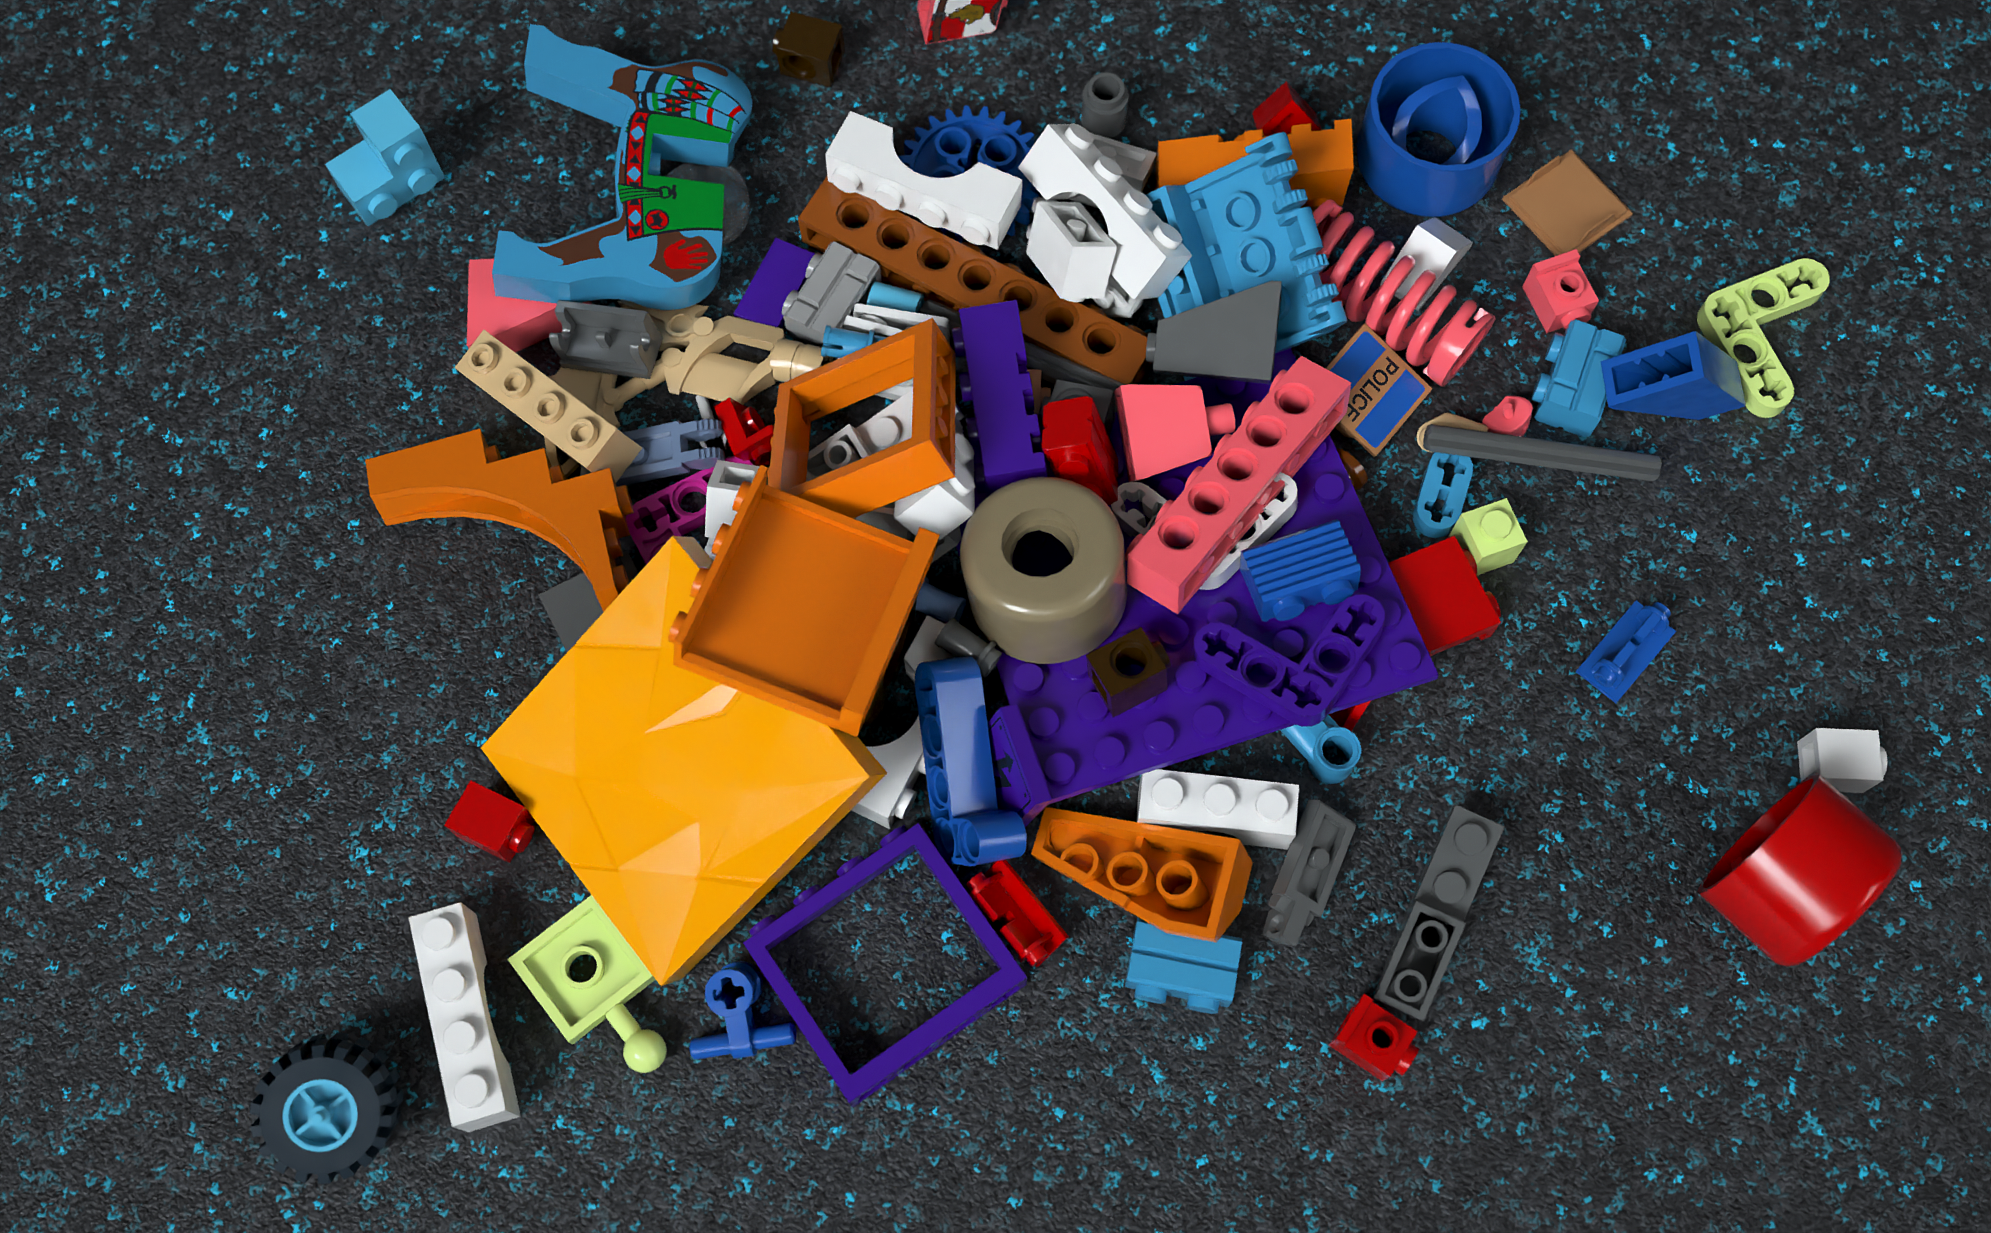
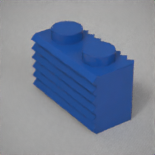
(1300, 571)

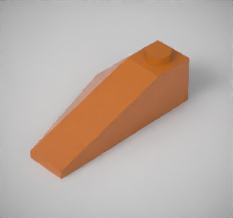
(1161, 874)

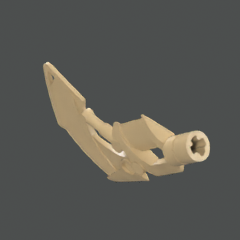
(697, 369)

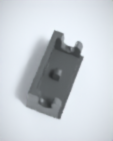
(606, 339)

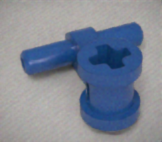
(741, 1036)

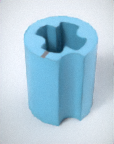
(894, 297)

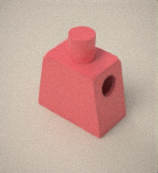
(1167, 427)

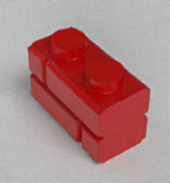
(1080, 446)

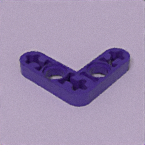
(1304, 677)

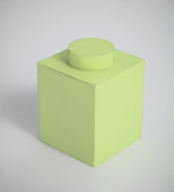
(1490, 535)

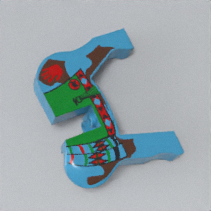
(666, 229)

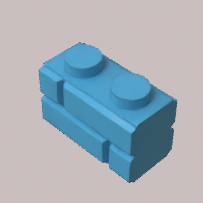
(1575, 387)
(1183, 968)

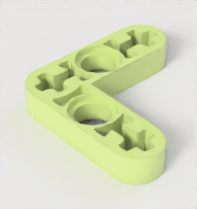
(1747, 316)

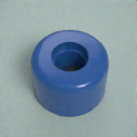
(1443, 92)

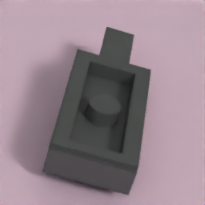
(1308, 872)

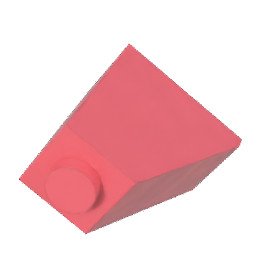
(510, 320)

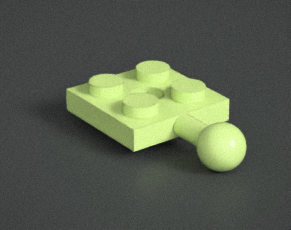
(582, 1006)

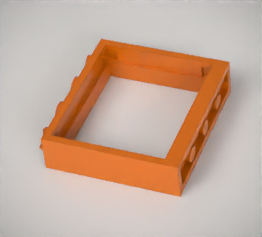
(892, 472)

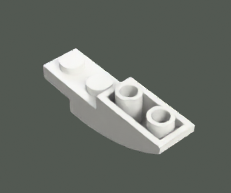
(876, 434)

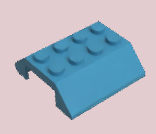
(1251, 231)

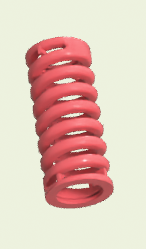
(1447, 349)

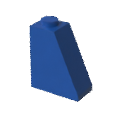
(1674, 379)

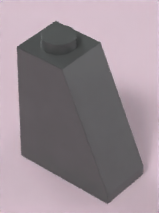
(1222, 338)

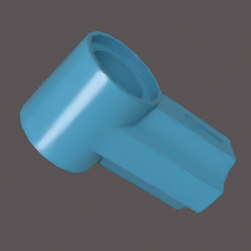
(1313, 739)

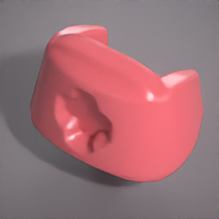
(1510, 416)

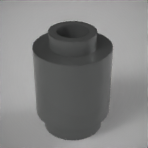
(1104, 105)

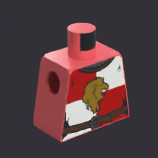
(960, 18)

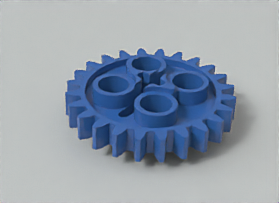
(998, 140)

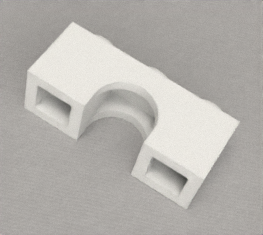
(1246, 808)

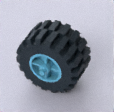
(326, 1107)

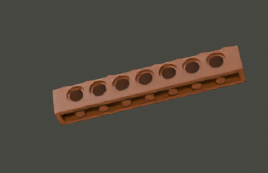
(833, 210)

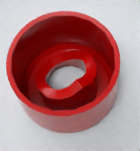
(1802, 872)

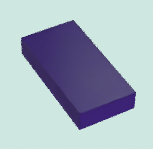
(776, 277)

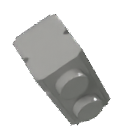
(829, 294)

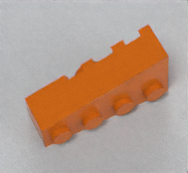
(1321, 157)

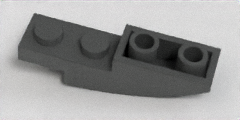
(1437, 912)

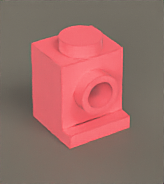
(1560, 291)

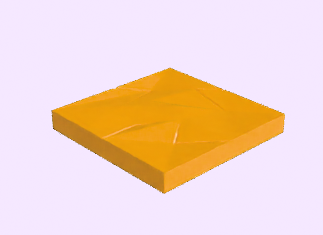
(667, 784)

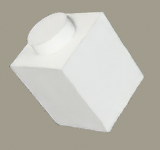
(1844, 757)

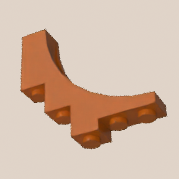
(472, 481)

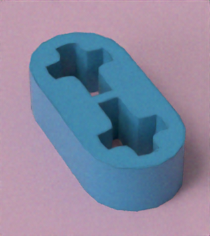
(1453, 495)

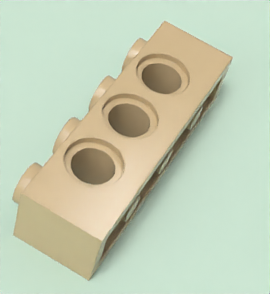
(547, 407)

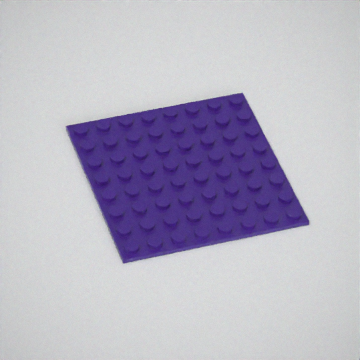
(1199, 714)

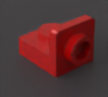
(745, 432)

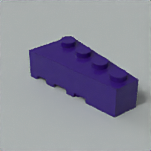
(1001, 395)

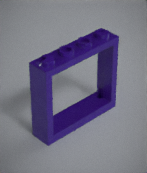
(936, 1030)

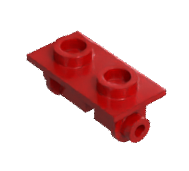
(1023, 917)

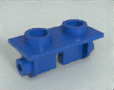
(1627, 649)

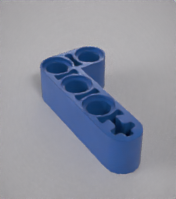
(960, 766)

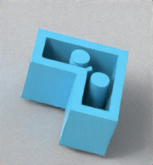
(388, 164)

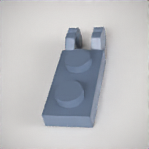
(667, 453)

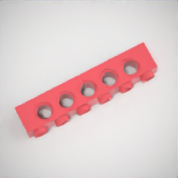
(1272, 439)

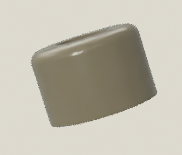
(1055, 614)

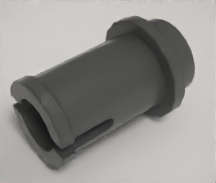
(963, 642)

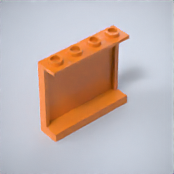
(801, 605)

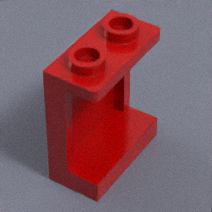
(1446, 595)

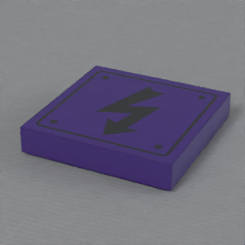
(1016, 767)

